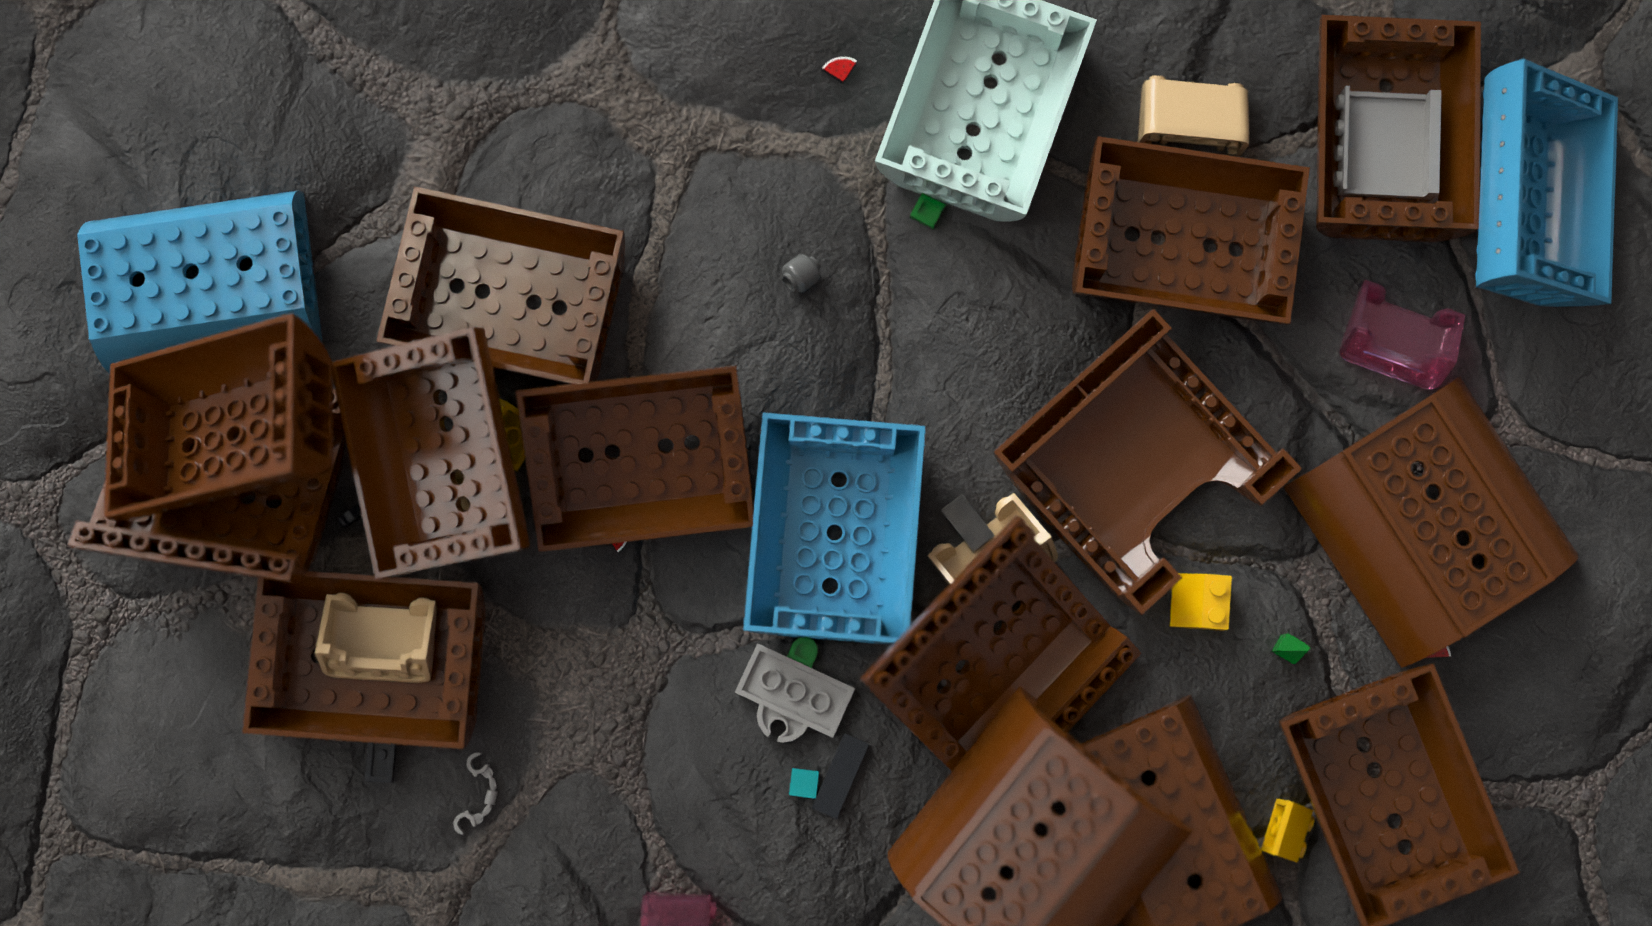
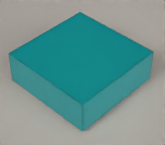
(804, 783)

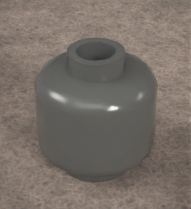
(800, 273)

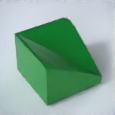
(1290, 648)

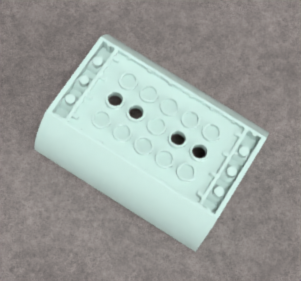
(1014, 119)

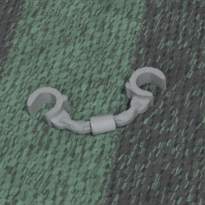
(490, 797)

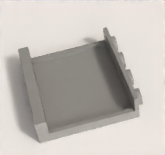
(1388, 144)

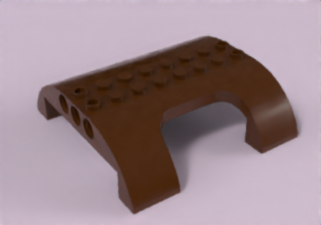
(1128, 450)

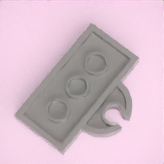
(792, 694)

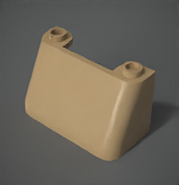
(1194, 114)
(952, 561)
(376, 640)

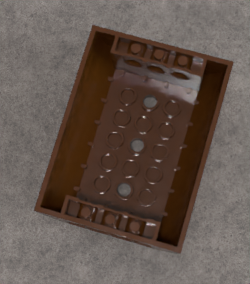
(255, 379)
(1199, 793)

